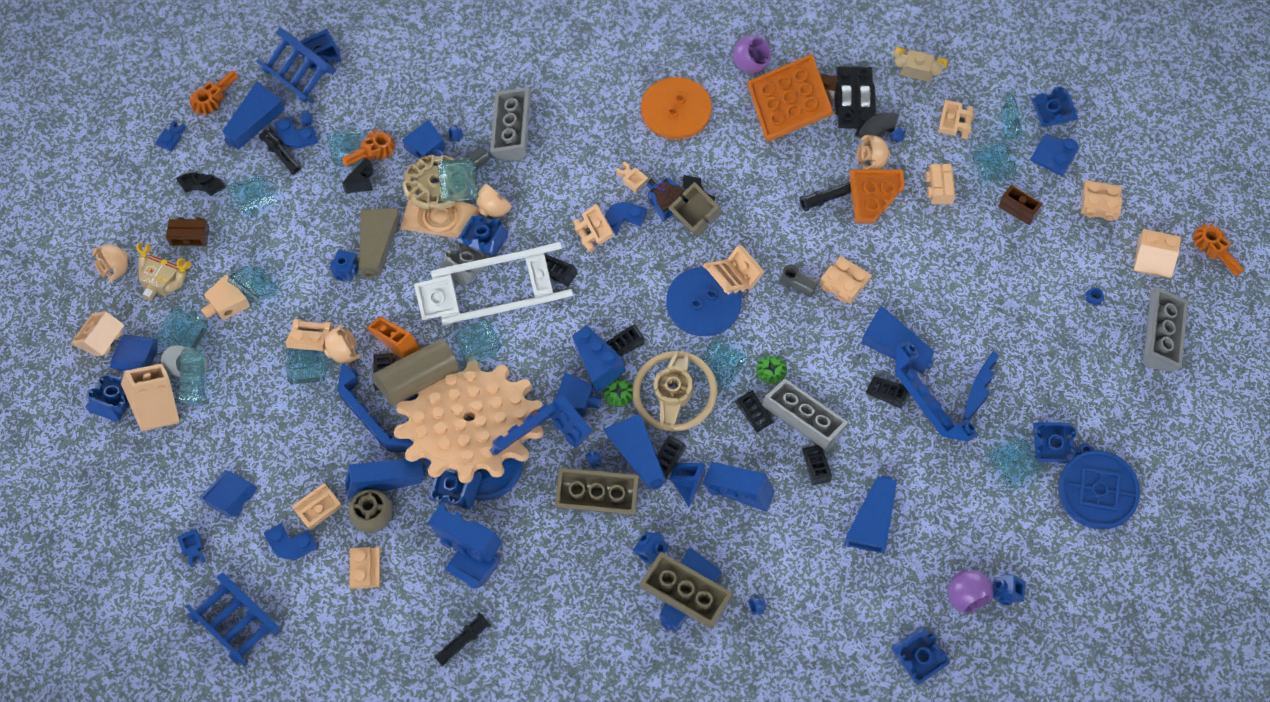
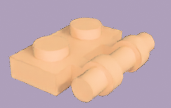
(950, 117)
(598, 226)

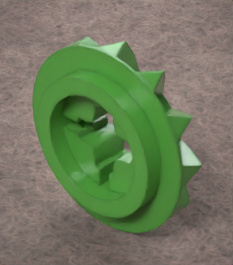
(766, 375)
(611, 396)

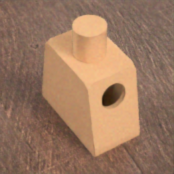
(224, 300)

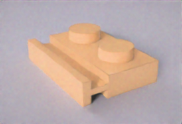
(317, 506)
(364, 567)

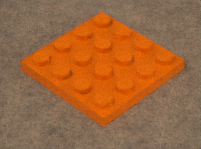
(790, 98)

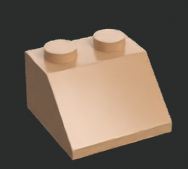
(1156, 253)
(98, 333)

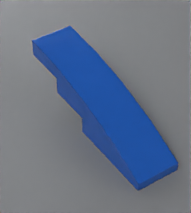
(978, 392)

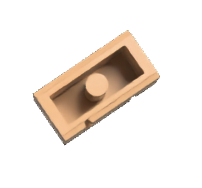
(941, 184)

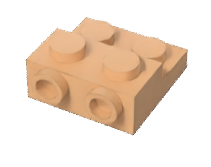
(1101, 200)
(844, 280)

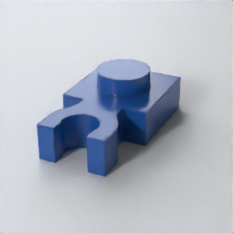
(171, 137)
(191, 545)

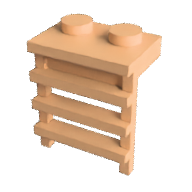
(736, 272)

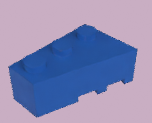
(598, 358)
(739, 485)
(463, 535)

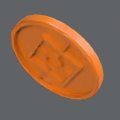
(676, 108)

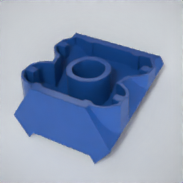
(1054, 107)
(484, 235)
(134, 352)
(108, 398)
(1054, 441)
(451, 491)
(228, 494)
(472, 571)
(920, 655)

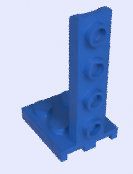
(564, 418)

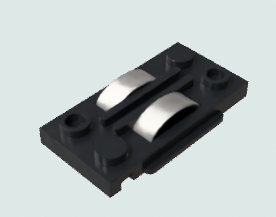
(854, 96)

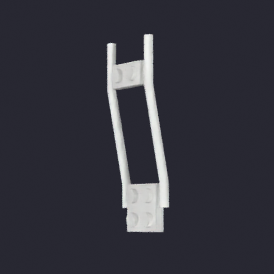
(439, 299)

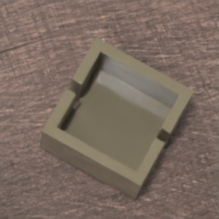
(697, 211)

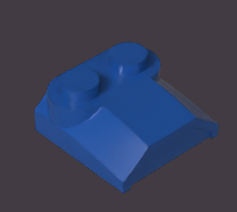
(1055, 153)

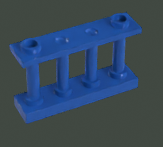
(310, 58)
(240, 599)

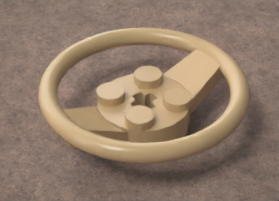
(673, 399)

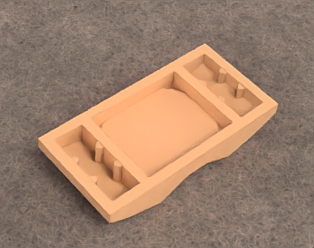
(443, 222)

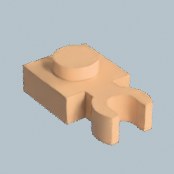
(632, 178)

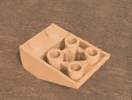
(150, 396)

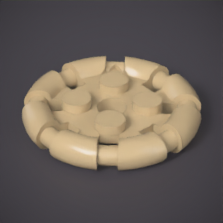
(424, 185)

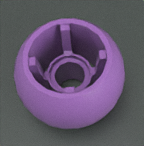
(751, 54)
(969, 590)

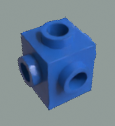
(344, 265)
(650, 546)
(1008, 589)

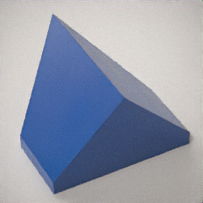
(687, 479)

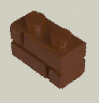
(1020, 204)
(187, 232)

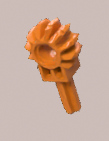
(211, 95)
(374, 146)
(1216, 246)

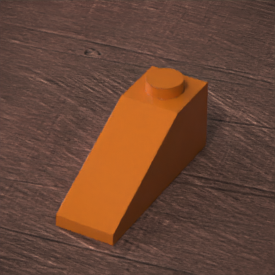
(394, 337)

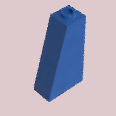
(252, 116)
(888, 332)
(636, 447)
(383, 475)
(873, 521)
(673, 618)

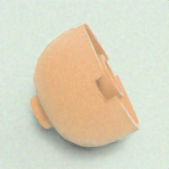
(873, 150)
(492, 203)
(109, 258)
(339, 344)

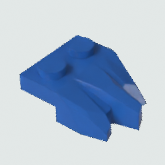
(324, 46)

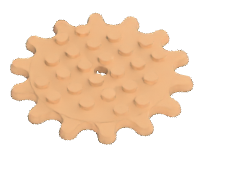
(451, 442)

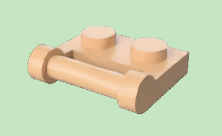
(308, 339)

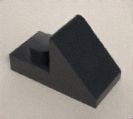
(358, 179)

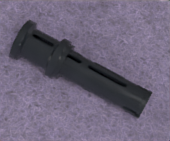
(276, 146)
(819, 198)
(469, 633)

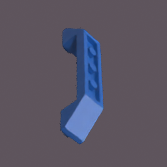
(905, 356)
(346, 382)

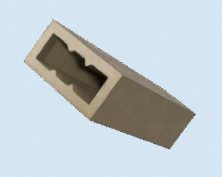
(376, 237)

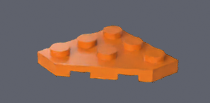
(873, 192)

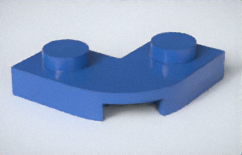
(293, 138)
(624, 212)
(290, 548)

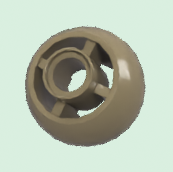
(372, 521)

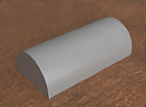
(511, 124)
(1165, 331)
(805, 414)

